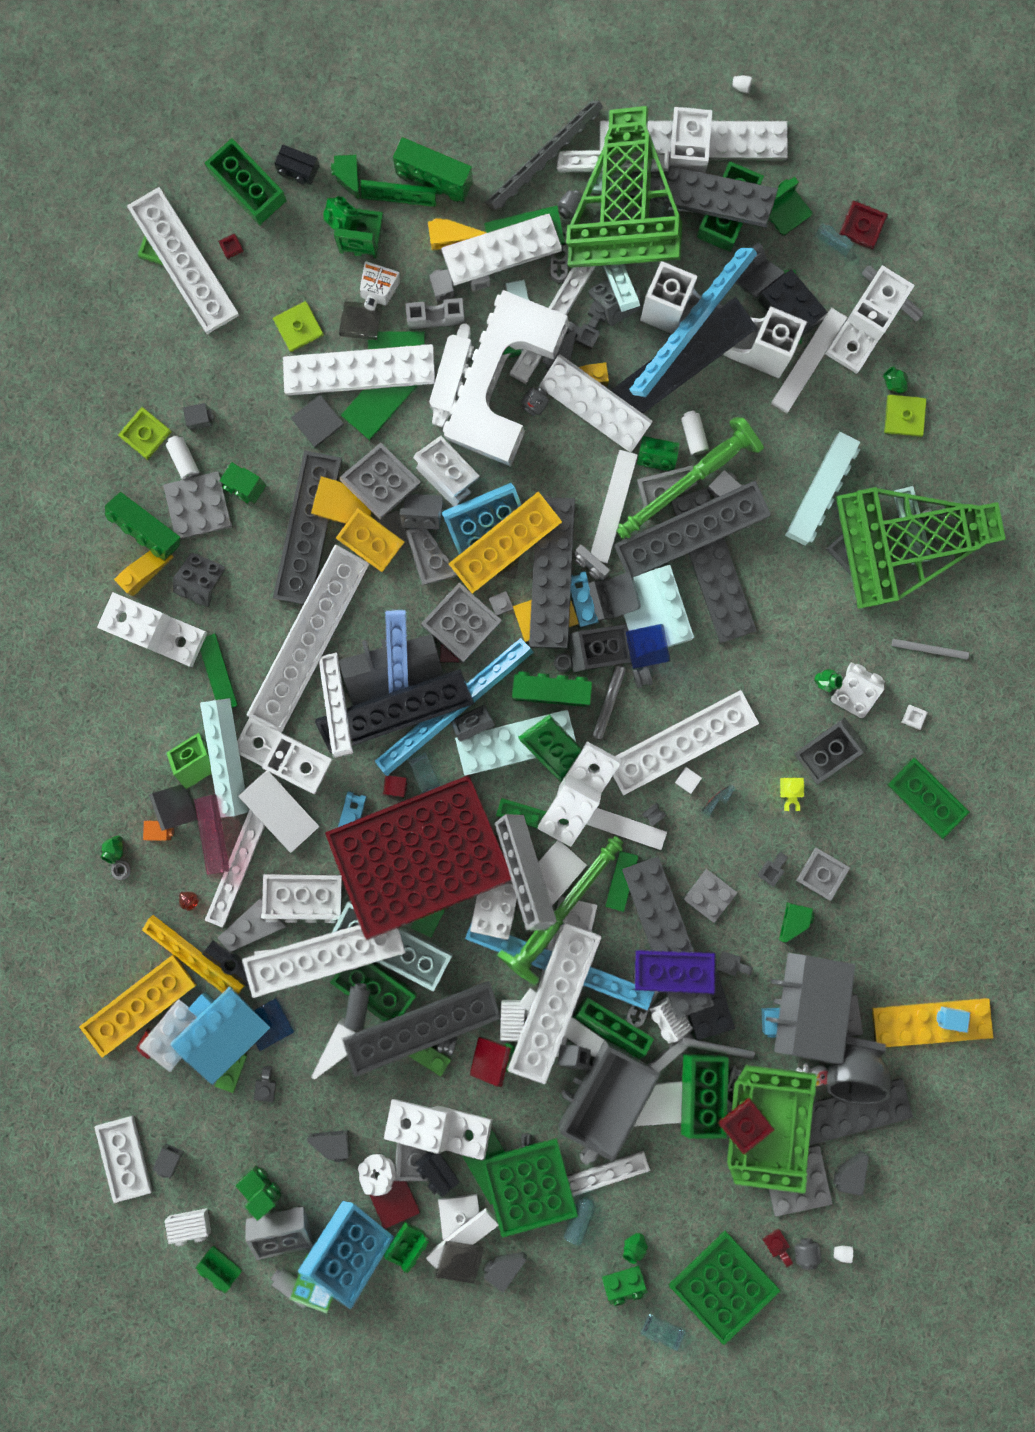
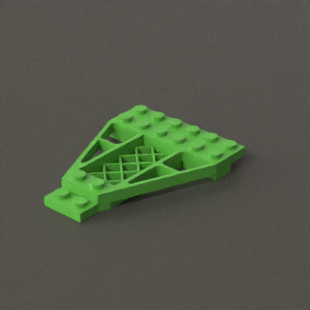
(630, 239)
(869, 549)

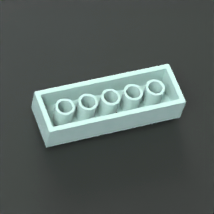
(501, 745)
(422, 960)

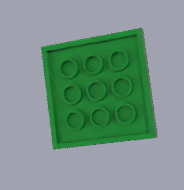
(529, 1187)
(724, 1287)

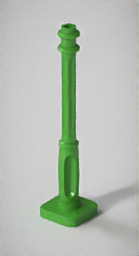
(742, 437)
(540, 938)

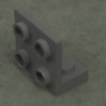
(759, 273)

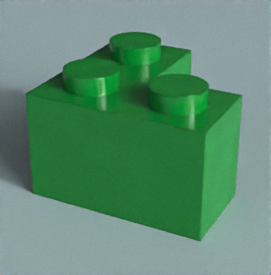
(242, 482)
(259, 1192)

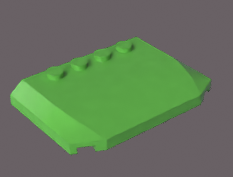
(787, 1104)

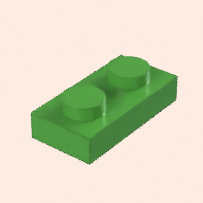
(432, 1060)
(230, 1078)

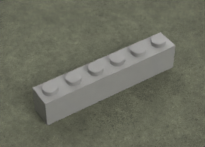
(525, 872)

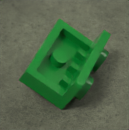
(340, 213)
(658, 453)
(407, 1247)
(218, 1269)
(624, 1285)

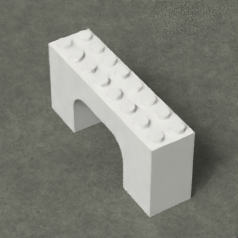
(513, 324)
(765, 349)

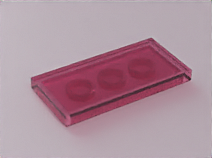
(211, 834)

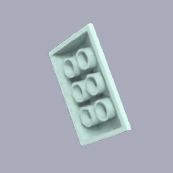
(660, 605)

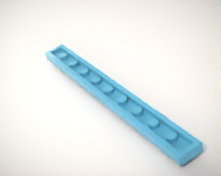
(693, 322)
(478, 687)
(595, 978)

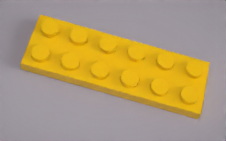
(505, 542)
(137, 1006)
(919, 1024)

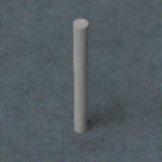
(930, 649)
(717, 1048)

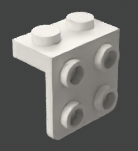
(858, 690)

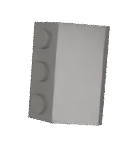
(279, 1233)

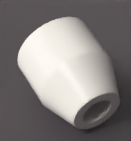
(742, 83)
(843, 1253)

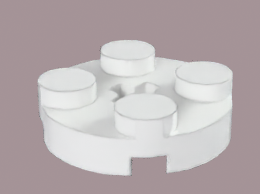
(367, 1177)

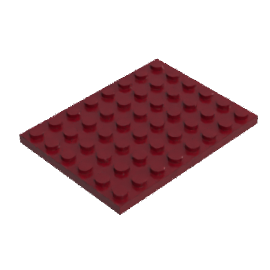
(418, 857)

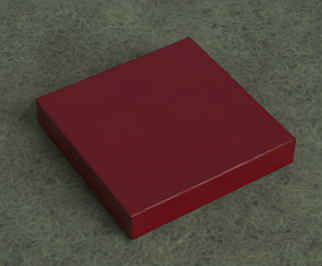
(863, 224)
(490, 1061)
(746, 1126)
(396, 1204)

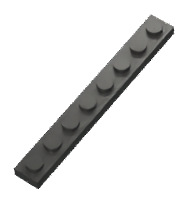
(547, 152)

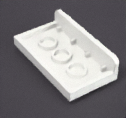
(301, 898)

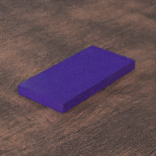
(675, 972)

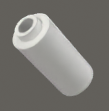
(695, 433)
(182, 457)

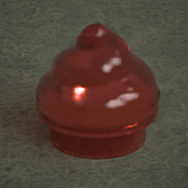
(188, 900)

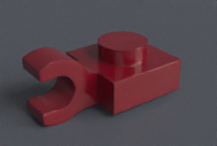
(777, 1245)

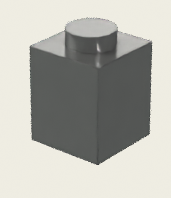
(198, 416)
(574, 1057)
(167, 1161)

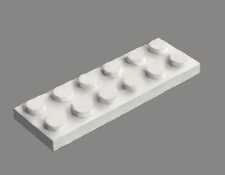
(501, 249)
(595, 403)

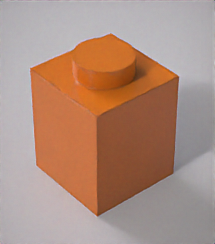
(153, 831)

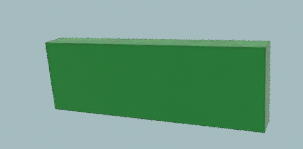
(397, 339)
(619, 889)

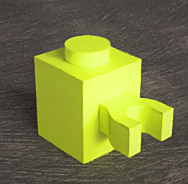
(792, 789)

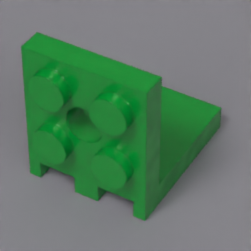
(361, 242)

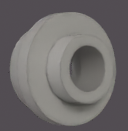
(127, 870)

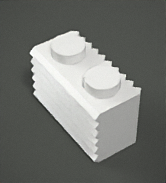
(512, 1020)
(671, 1028)
(188, 1227)

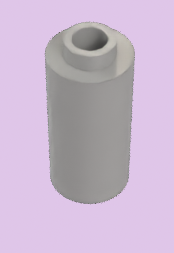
(285, 1283)

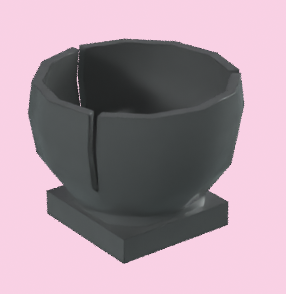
(864, 1069)

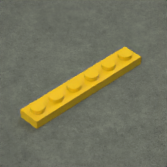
(190, 955)

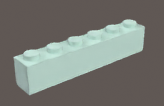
(822, 489)
(224, 756)

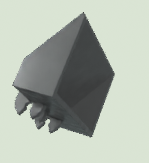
(368, 672)
(814, 1008)
(608, 1100)

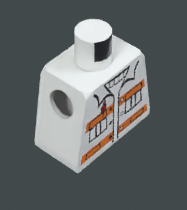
(378, 285)

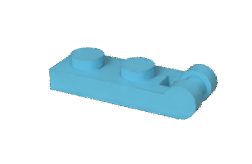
(583, 601)
(351, 814)

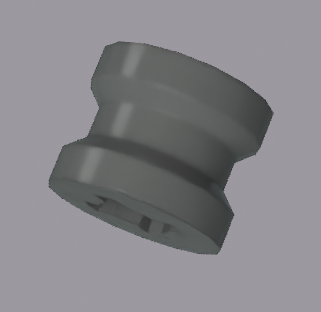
(642, 677)
(654, 814)
(447, 1046)

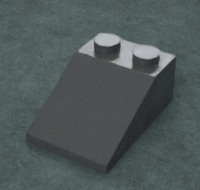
(599, 648)
(831, 751)

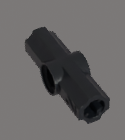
(220, 956)

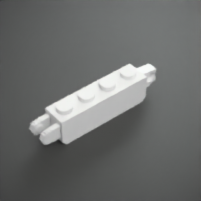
(450, 374)

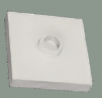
(457, 1212)

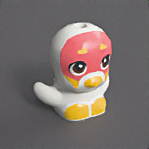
(820, 1071)

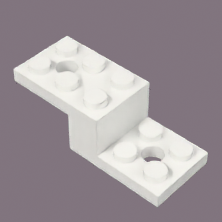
(690, 148)
(869, 319)
(152, 629)
(283, 755)
(579, 794)
(438, 1129)

